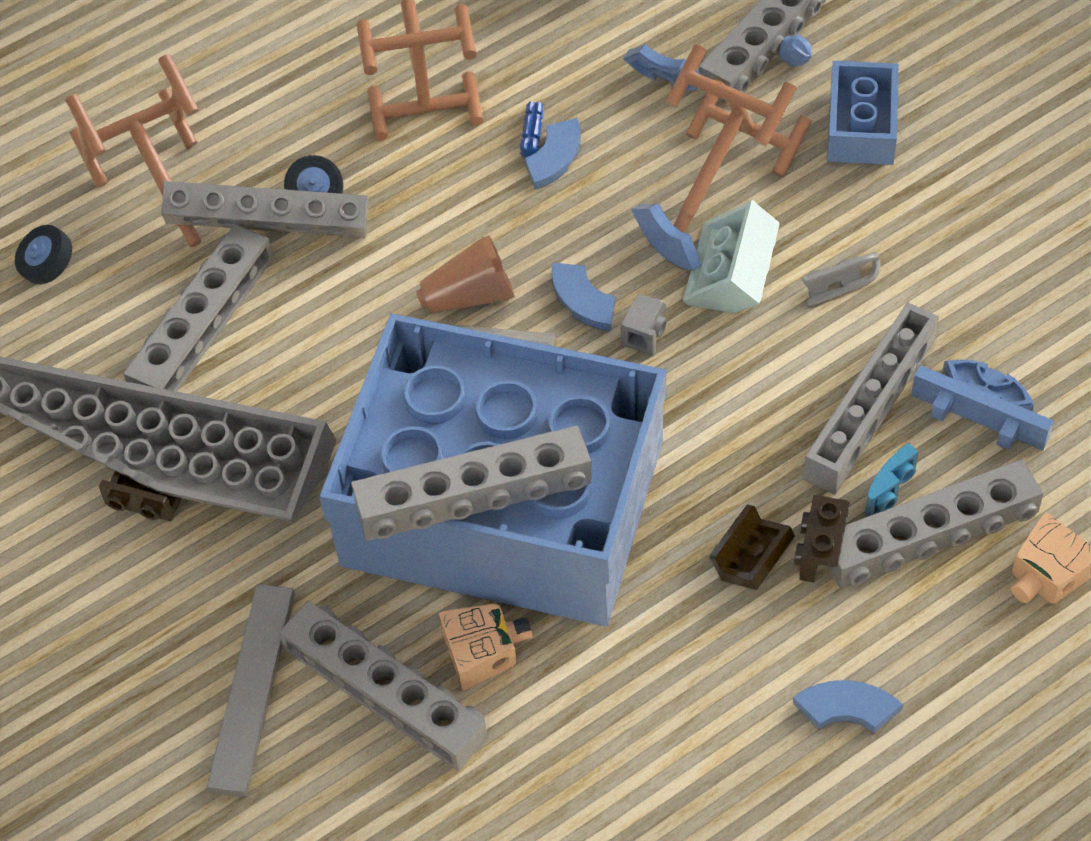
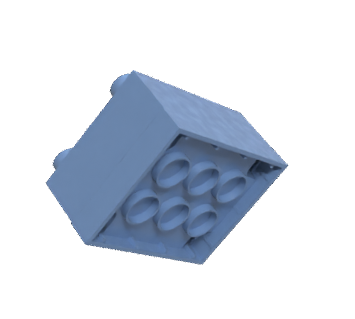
(464, 390)

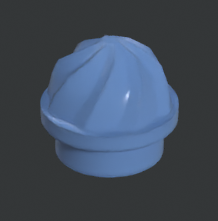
(795, 50)

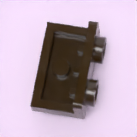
(130, 495)
(824, 535)
(750, 549)

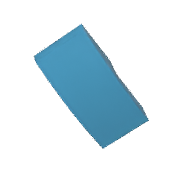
(885, 487)

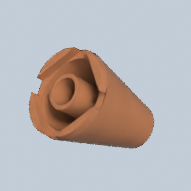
(467, 280)

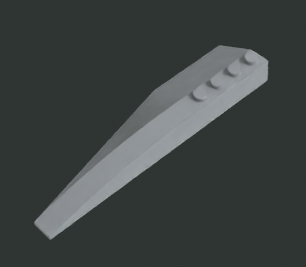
(174, 439)

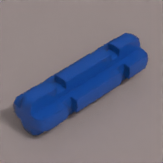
(531, 128)

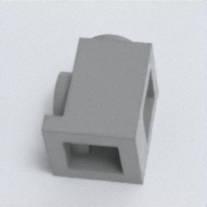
(643, 324)

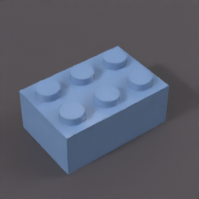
(863, 112)

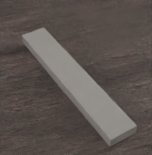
(250, 692)

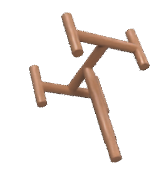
(415, 42)
(173, 102)
(733, 122)

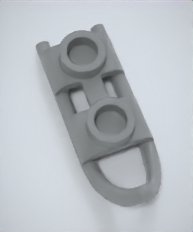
(846, 272)

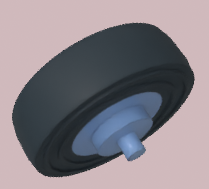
(315, 175)
(43, 254)

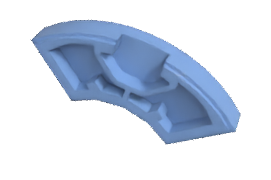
(654, 64)
(556, 154)
(665, 238)
(581, 298)
(989, 380)
(848, 702)

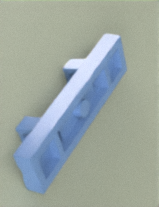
(981, 407)

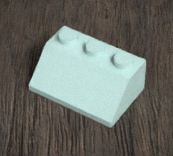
(733, 259)

